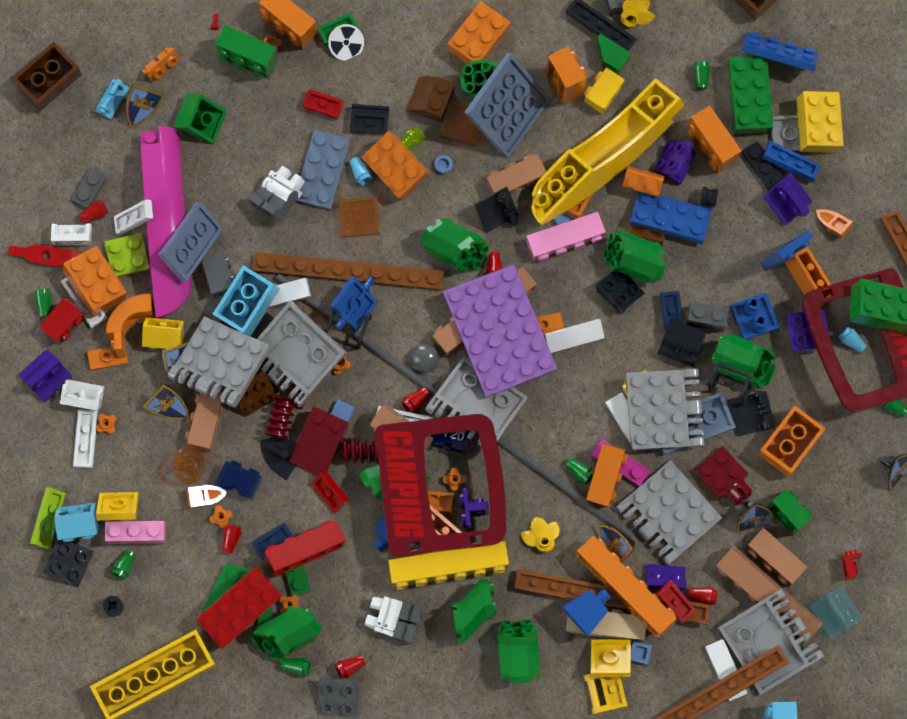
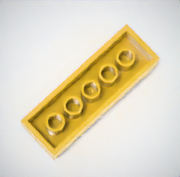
(448, 565)
(153, 676)

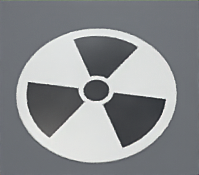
(346, 42)

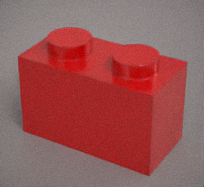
(63, 320)

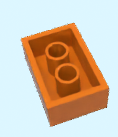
(289, 21)
(479, 34)
(566, 75)
(713, 139)
(396, 165)
(94, 281)
(791, 441)

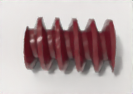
(280, 418)
(359, 451)

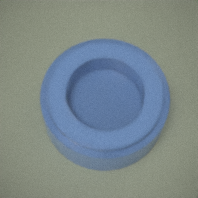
(443, 164)

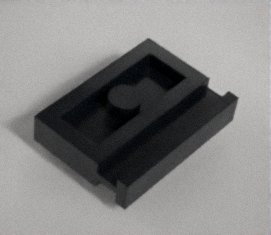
(369, 119)

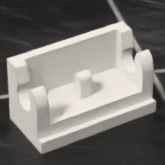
(71, 234)
(82, 395)

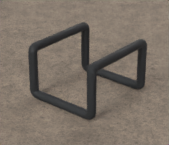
(358, 346)
(743, 398)

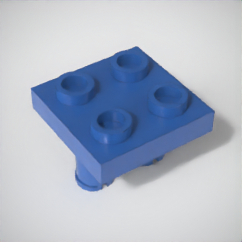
(754, 316)

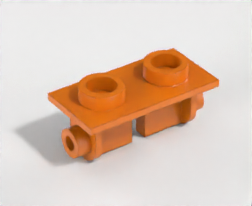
(167, 59)

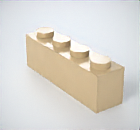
(614, 625)

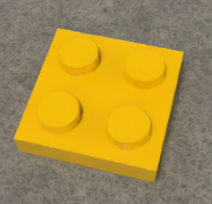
(117, 506)
(611, 658)

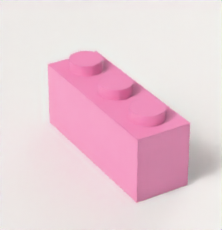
(135, 532)

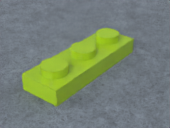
(45, 523)

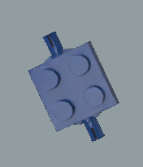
(354, 303)

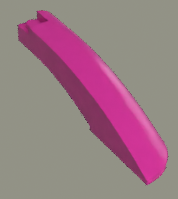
(166, 191)

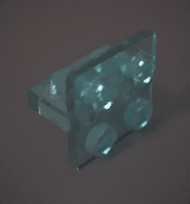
(836, 612)

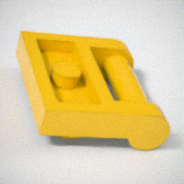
(612, 692)

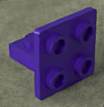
(675, 160)
(788, 199)
(800, 334)
(45, 375)
(476, 508)
(659, 575)

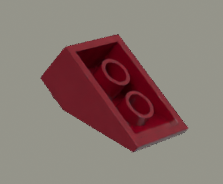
(319, 441)

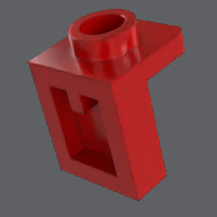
(849, 567)

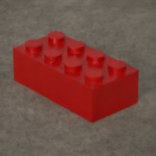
(239, 607)

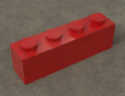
(304, 548)

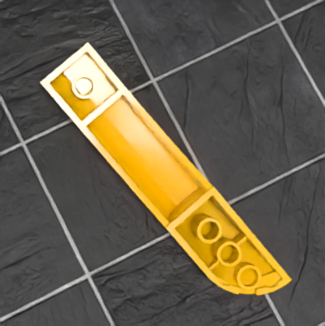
(605, 153)

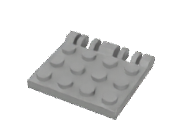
(299, 352)
(219, 360)
(464, 396)
(660, 409)
(671, 510)
(763, 629)

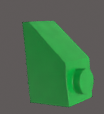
(612, 55)

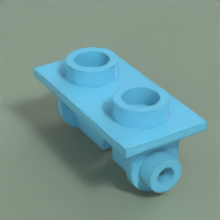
(112, 98)

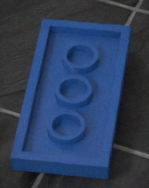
(782, 52)
(671, 217)
(787, 250)

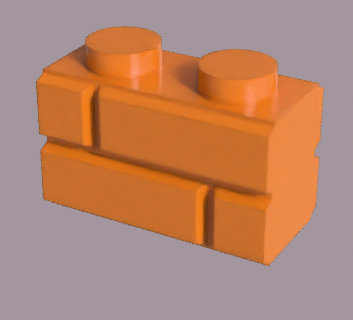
(643, 181)

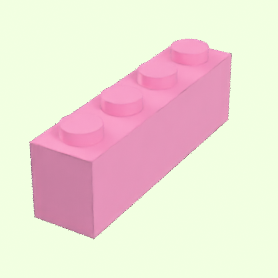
(565, 236)

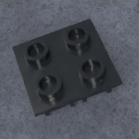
(497, 210)
(619, 290)
(682, 342)
(753, 415)
(68, 562)

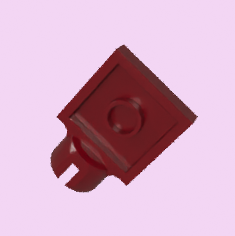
(724, 476)

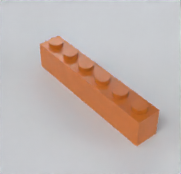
(626, 587)

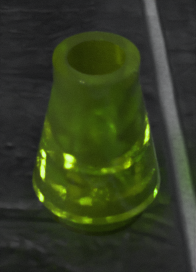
(413, 137)

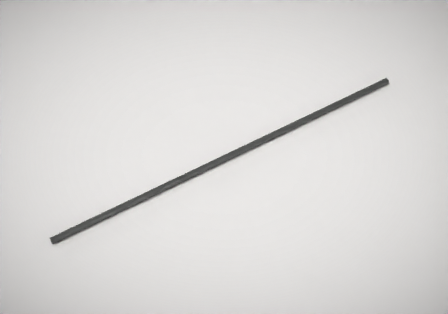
(503, 442)

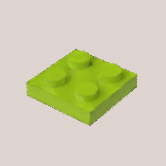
(127, 255)

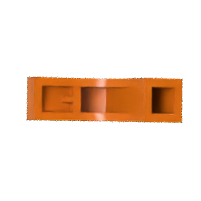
(124, 316)

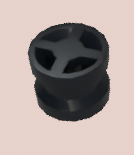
(709, 196)
(115, 608)

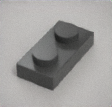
(89, 188)

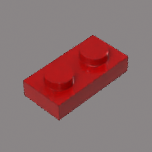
(323, 104)
(329, 491)
(676, 600)

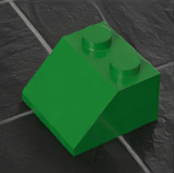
(200, 117)
(790, 511)

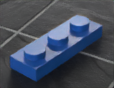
(791, 161)

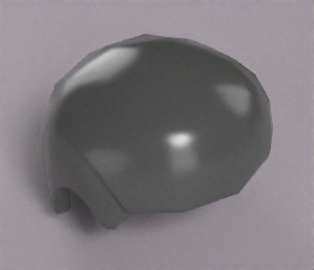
(424, 358)

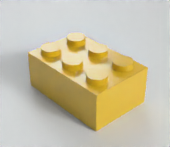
(819, 121)

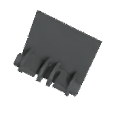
(338, 697)

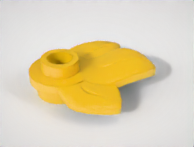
(639, 12)
(539, 532)

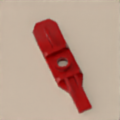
(36, 252)

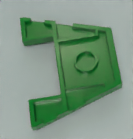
(229, 576)

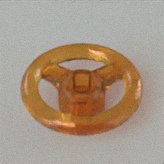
(186, 463)

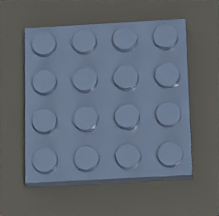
(507, 105)

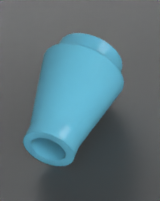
(361, 171)
(850, 338)

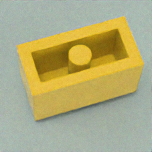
(604, 90)
(162, 333)

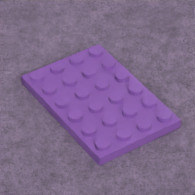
(500, 331)

